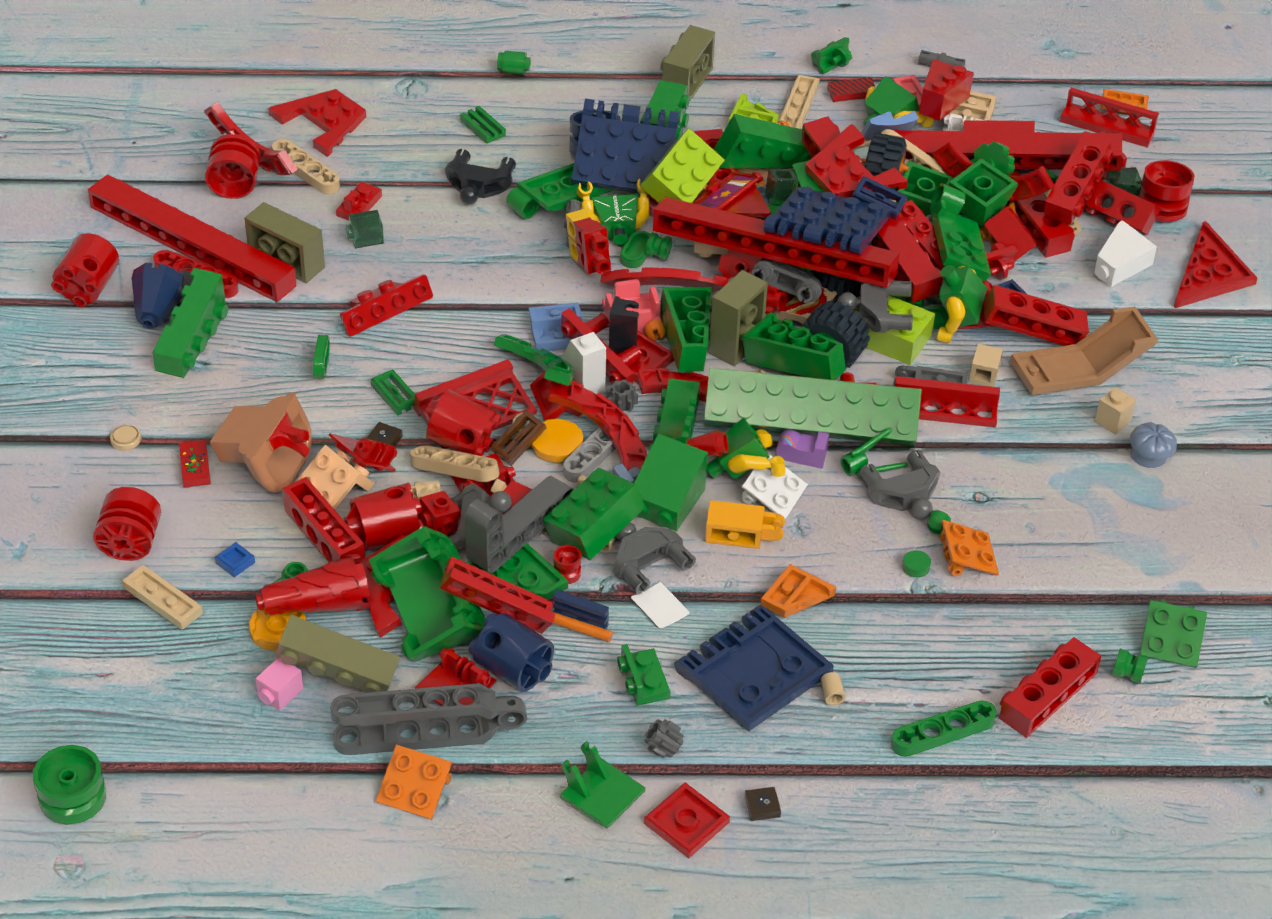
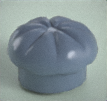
(1152, 444)

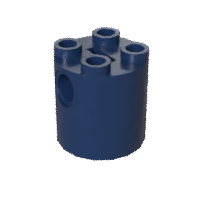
(512, 652)

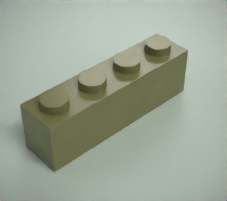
(336, 656)

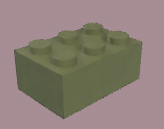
(690, 59)
(286, 240)
(734, 313)

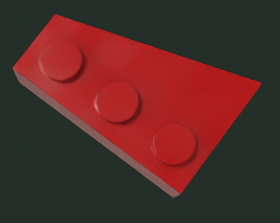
(945, 89)

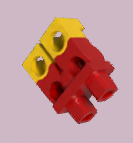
(588, 242)

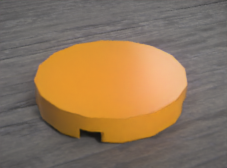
(558, 440)
(268, 629)

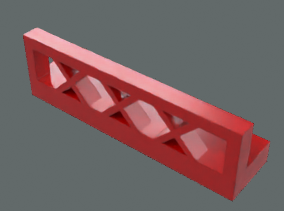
(1091, 119)
(951, 396)
(497, 595)

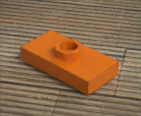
(1130, 98)

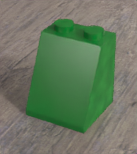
(671, 481)

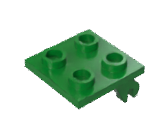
(1173, 633)
(601, 790)

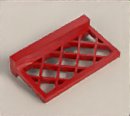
(481, 382)

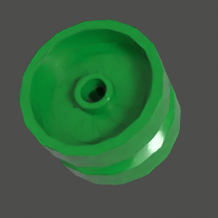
(69, 784)

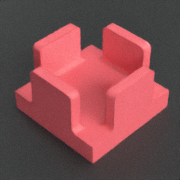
(648, 302)

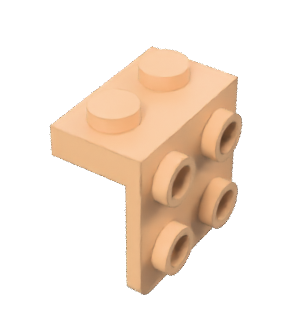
(335, 476)

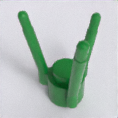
(857, 458)

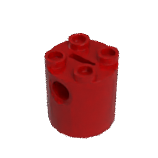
(85, 269)
(461, 423)
(384, 515)

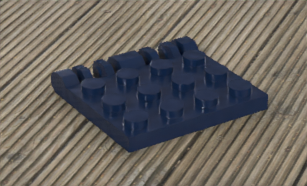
(620, 152)
(828, 218)
(754, 669)

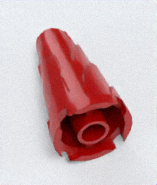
(328, 588)

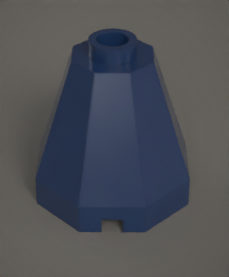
(155, 293)

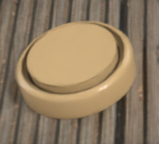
(125, 437)

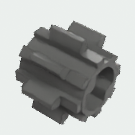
(623, 395)
(664, 738)

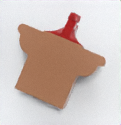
(267, 438)

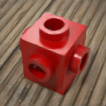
(439, 513)

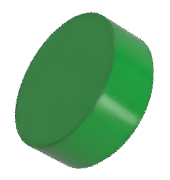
(916, 563)

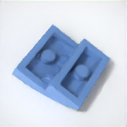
(886, 121)
(546, 324)

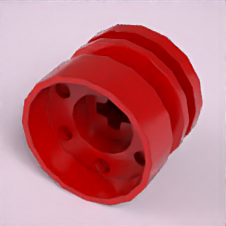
(232, 166)
(1168, 187)
(127, 523)

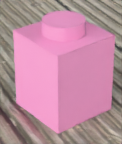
(279, 684)

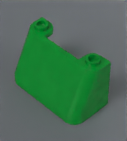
(431, 615)

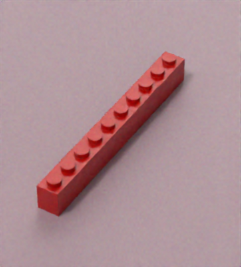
(1028, 148)
(747, 236)
(192, 237)
(913, 262)

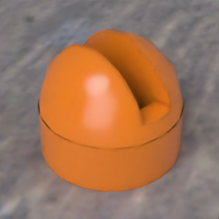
(655, 325)

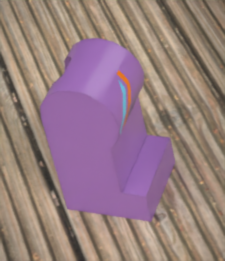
(803, 448)

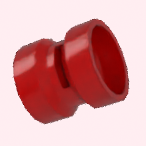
(567, 562)

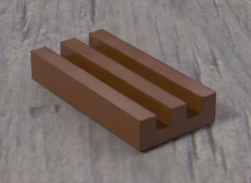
(525, 437)

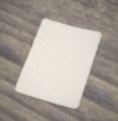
(660, 605)

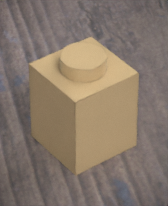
(986, 365)
(1115, 410)

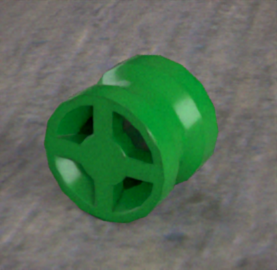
(659, 246)

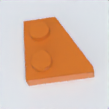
(796, 591)

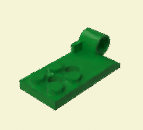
(549, 191)
(957, 236)

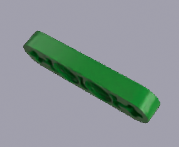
(941, 724)

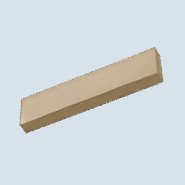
(800, 100)

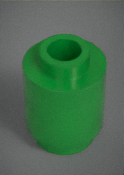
(513, 62)

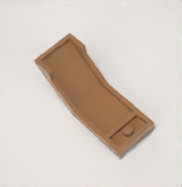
(1091, 359)

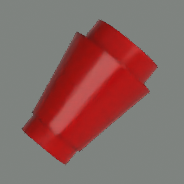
(713, 442)

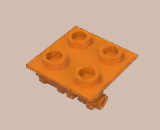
(967, 548)
(414, 781)

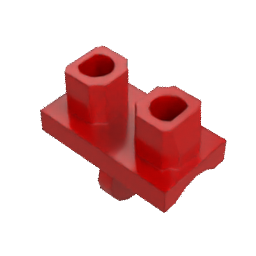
(1001, 260)

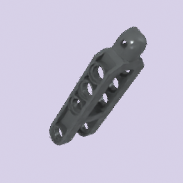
(380, 721)

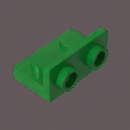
(643, 675)

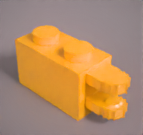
(742, 524)

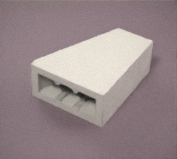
(1124, 255)
(588, 361)

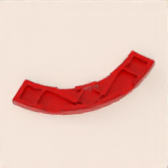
(269, 159)
(1029, 184)
(665, 276)
(660, 380)
(607, 416)

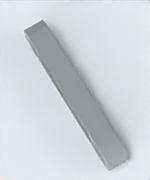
(589, 463)

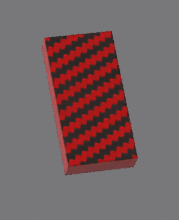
(849, 89)

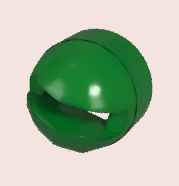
(934, 521)

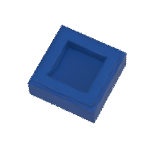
(235, 559)

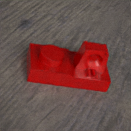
(359, 200)

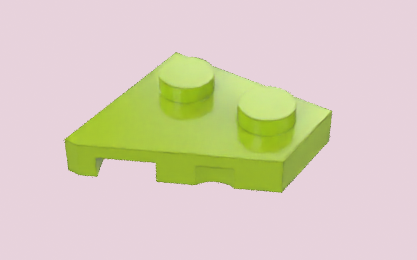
(757, 111)

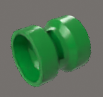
(1130, 665)

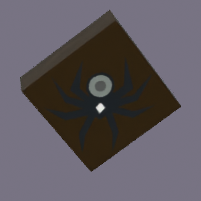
(386, 434)
(762, 803)

